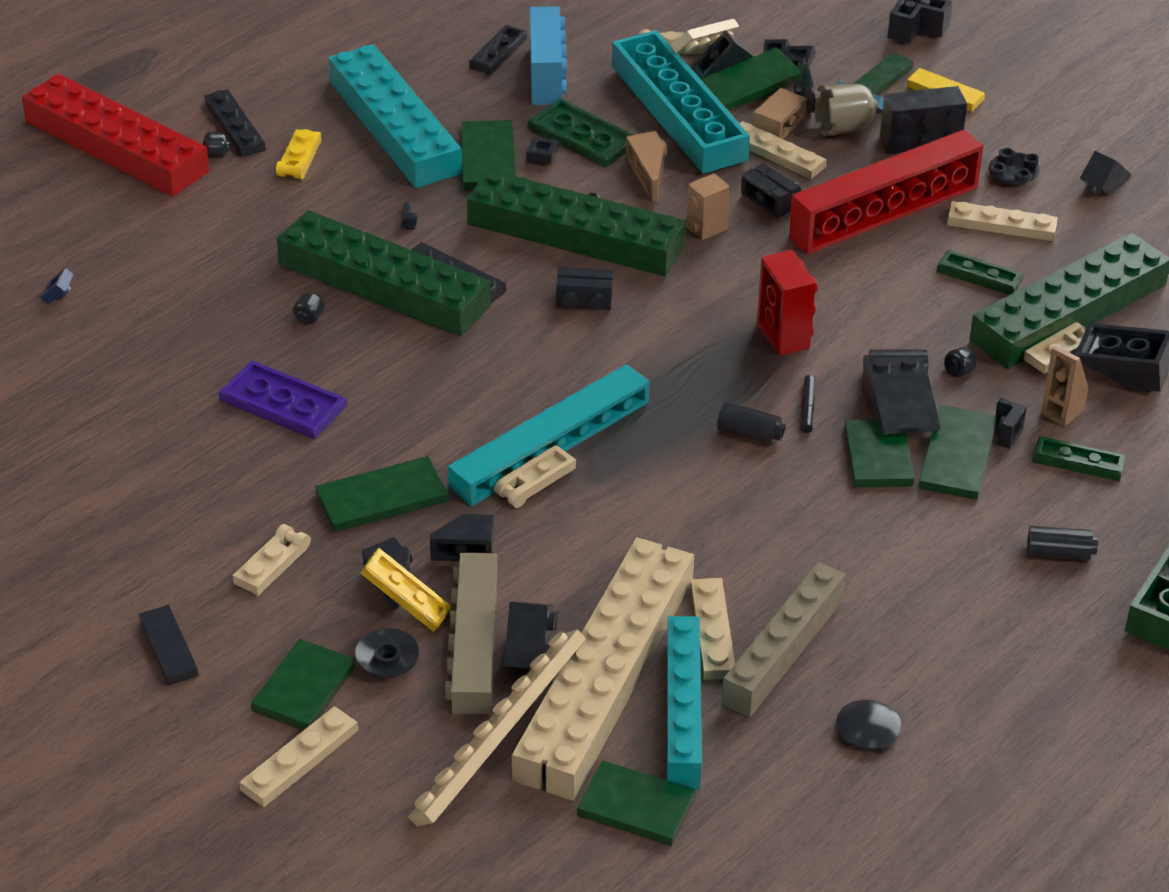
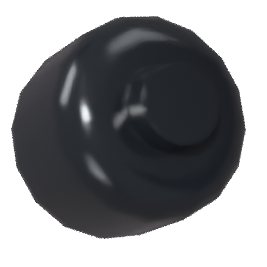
(216, 144)
(308, 308)
(960, 362)

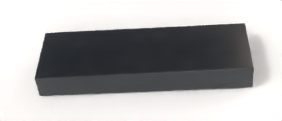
(498, 49)
(168, 645)

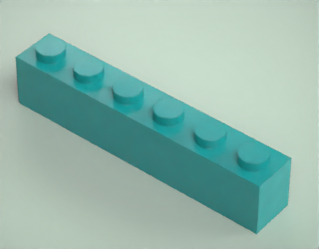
(684, 701)

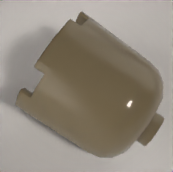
(845, 108)

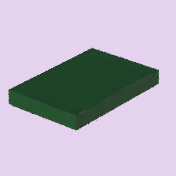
(876, 457)
(303, 684)
(636, 802)

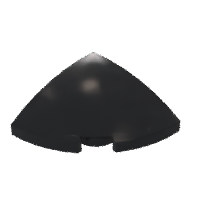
(796, 54)

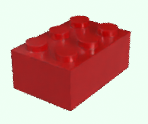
(786, 302)

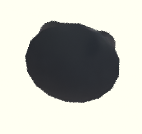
(1014, 167)
(868, 725)

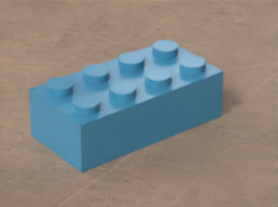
(547, 55)

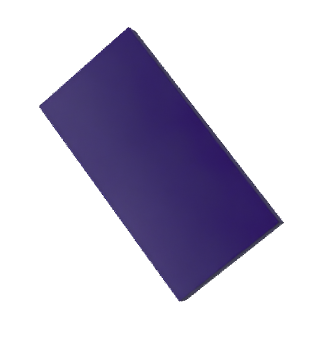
(283, 399)

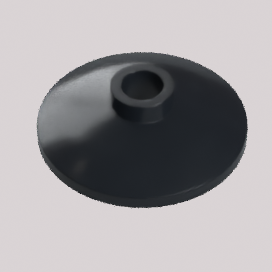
(805, 87)
(387, 653)

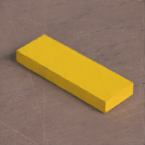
(924, 80)
(406, 589)

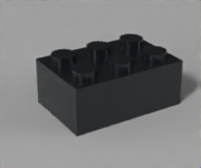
(921, 117)

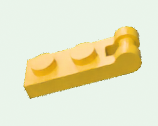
(299, 154)

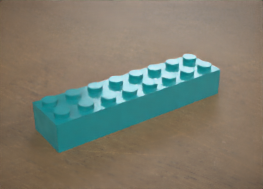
(680, 102)
(395, 116)

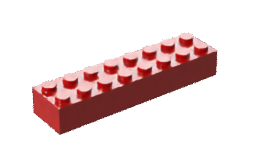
(116, 134)
(885, 191)

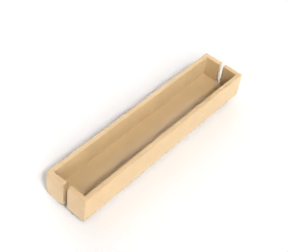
(604, 669)

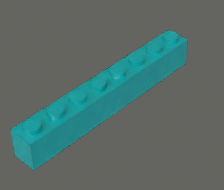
(560, 425)

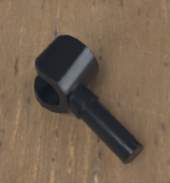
(409, 218)

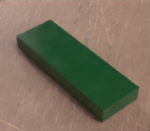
(886, 73)
(980, 272)
(1079, 458)

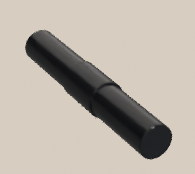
(808, 404)

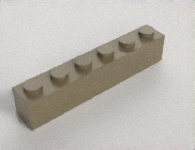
(474, 634)
(783, 639)

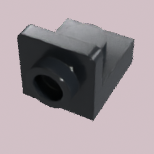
(1010, 421)

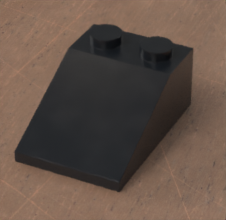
(1127, 354)
(900, 395)

